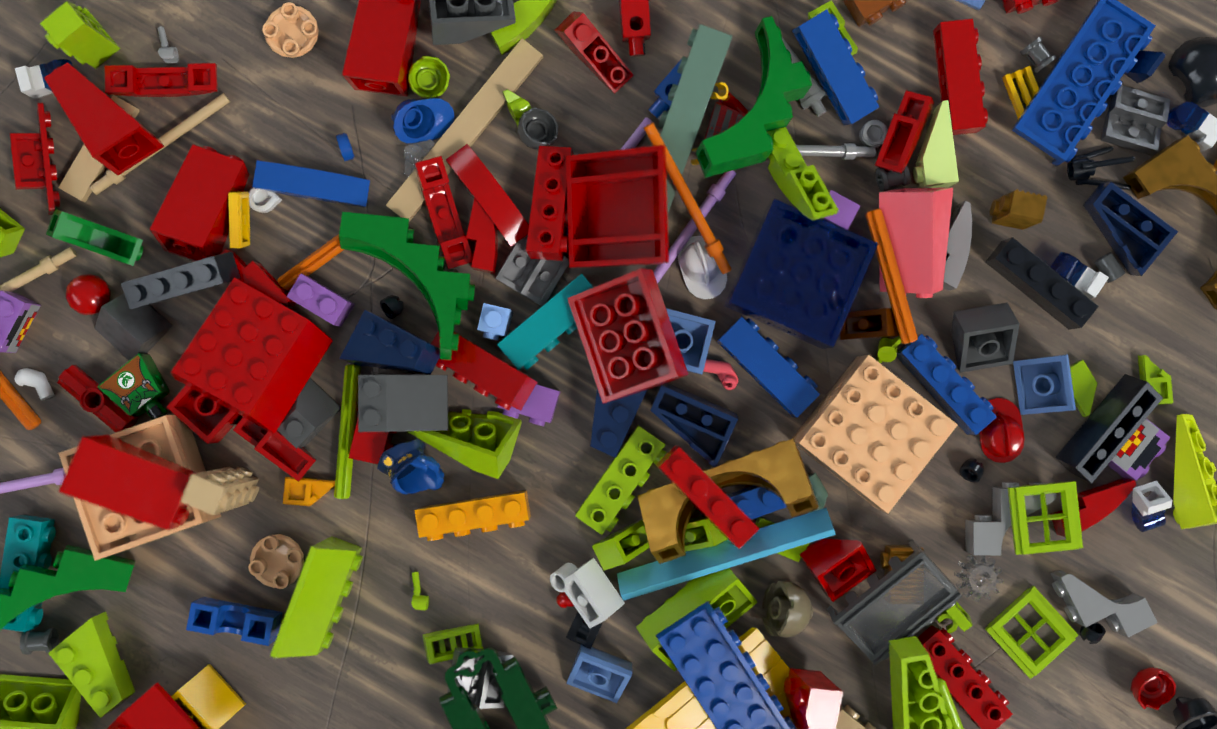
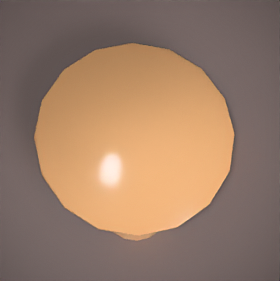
(291, 30)
(276, 561)

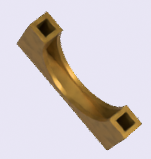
(1183, 169)
(775, 468)

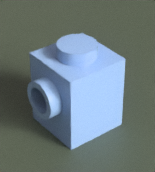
(494, 321)

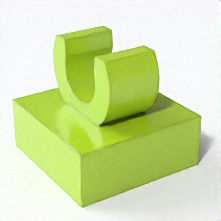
(958, 616)

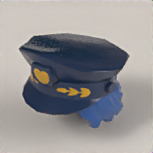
(411, 468)

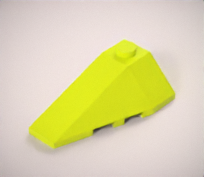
(1193, 477)

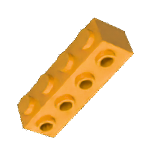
(473, 514)

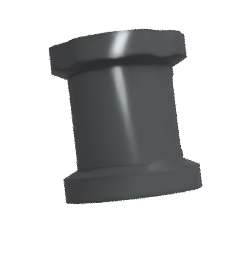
(1038, 54)
(889, 179)
(39, 641)

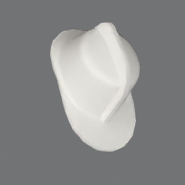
(700, 271)

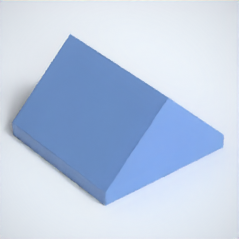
(693, 338)
(1044, 385)
(600, 673)

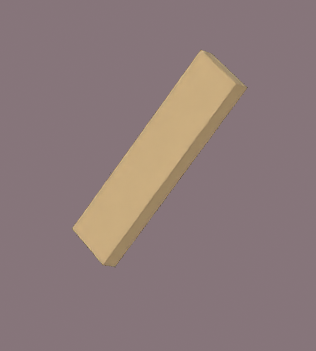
(86, 169)

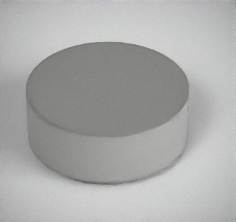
(873, 133)

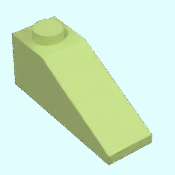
(937, 159)

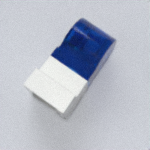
(32, 78)
(1194, 122)
(1079, 275)
(1150, 510)

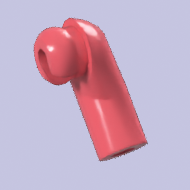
(724, 372)

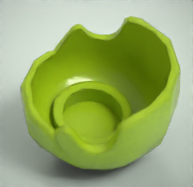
(428, 77)

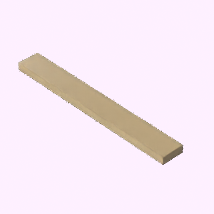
(470, 122)

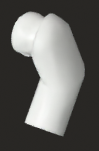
(35, 379)

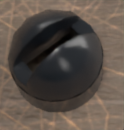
(391, 306)
(972, 470)
(1093, 633)

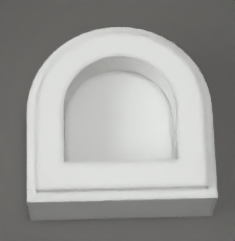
(262, 200)

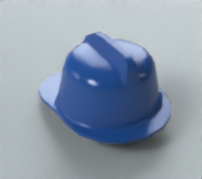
(422, 119)

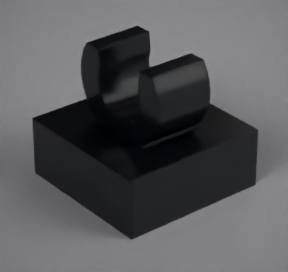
(581, 633)

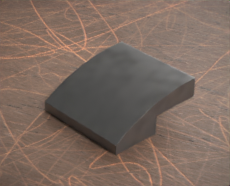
(1135, 120)
(530, 276)
(482, 687)

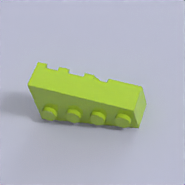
(915, 688)

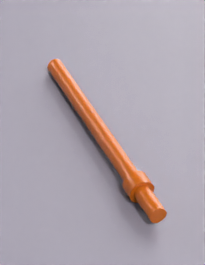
(713, 245)

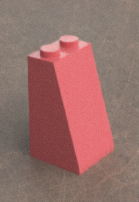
(919, 236)

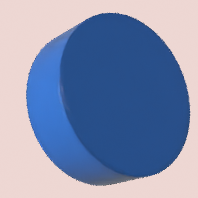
(345, 146)

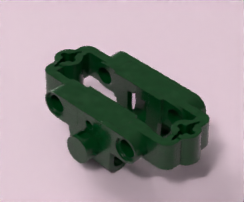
(524, 705)

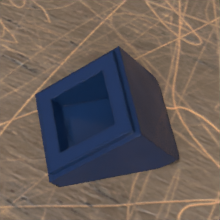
(1146, 65)

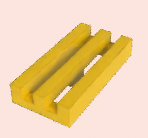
(1012, 92)
(239, 219)

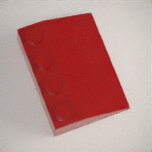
(627, 335)

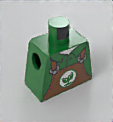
(137, 387)

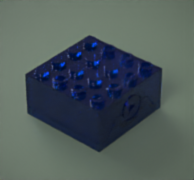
(801, 275)

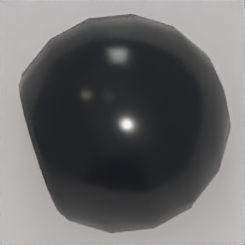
(1197, 68)

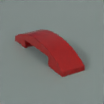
(162, 81)
(489, 194)
(443, 212)

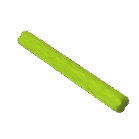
(346, 431)

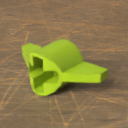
(516, 105)
(887, 349)

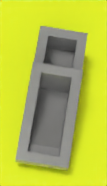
(958, 245)

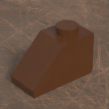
(869, 324)

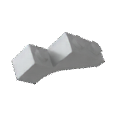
(986, 532)
(1088, 606)

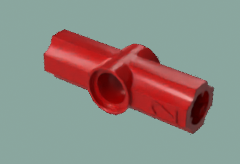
(85, 389)

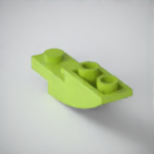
(797, 180)

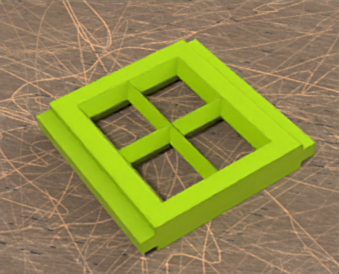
(1020, 520)
(1014, 649)

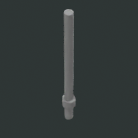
(847, 151)

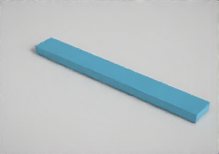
(708, 560)

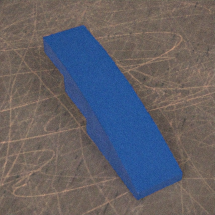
(310, 183)

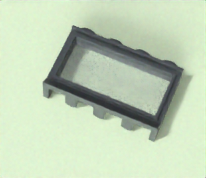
(896, 604)

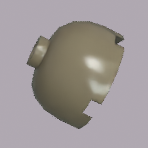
(787, 609)

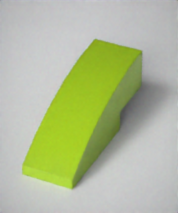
(528, 16)

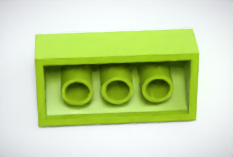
(719, 588)
(38, 703)

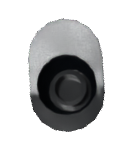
(1194, 714)

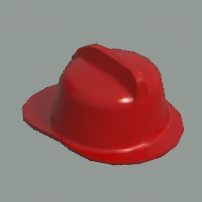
(1004, 436)

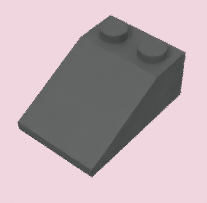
(467, 19)
(402, 403)

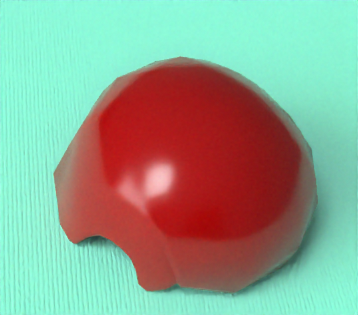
(87, 294)
(1153, 687)

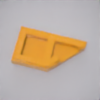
(306, 491)

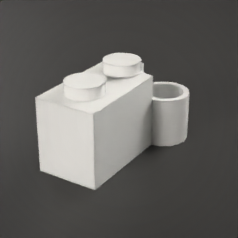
(588, 591)

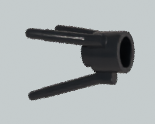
(1081, 168)

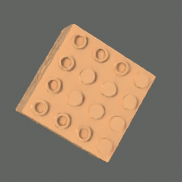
(874, 433)
(113, 532)

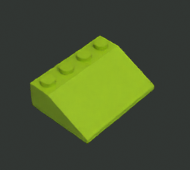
(318, 599)

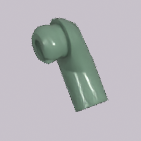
(819, 490)

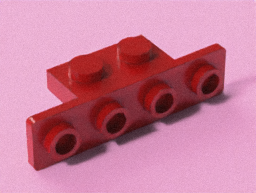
(32, 160)

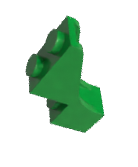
(95, 237)

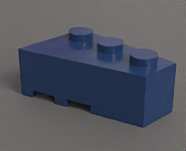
(1128, 227)
(388, 346)
(696, 420)
(613, 422)

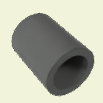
(1110, 267)

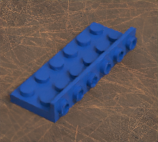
(1084, 79)
(720, 672)

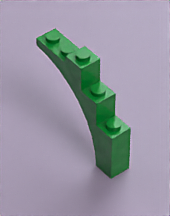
(780, 84)
(392, 242)
(75, 573)

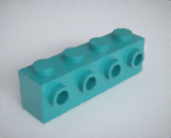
(543, 327)
(28, 543)

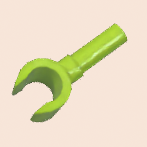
(419, 601)

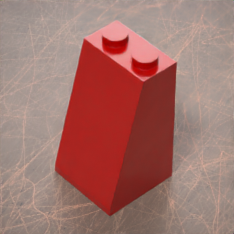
(382, 46)
(103, 125)
(196, 209)
(128, 481)

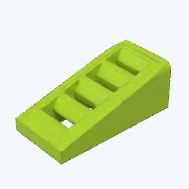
(439, 636)

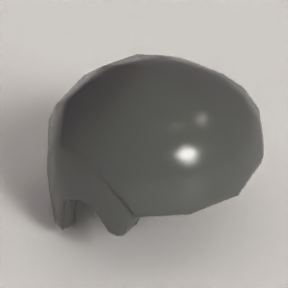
(537, 128)

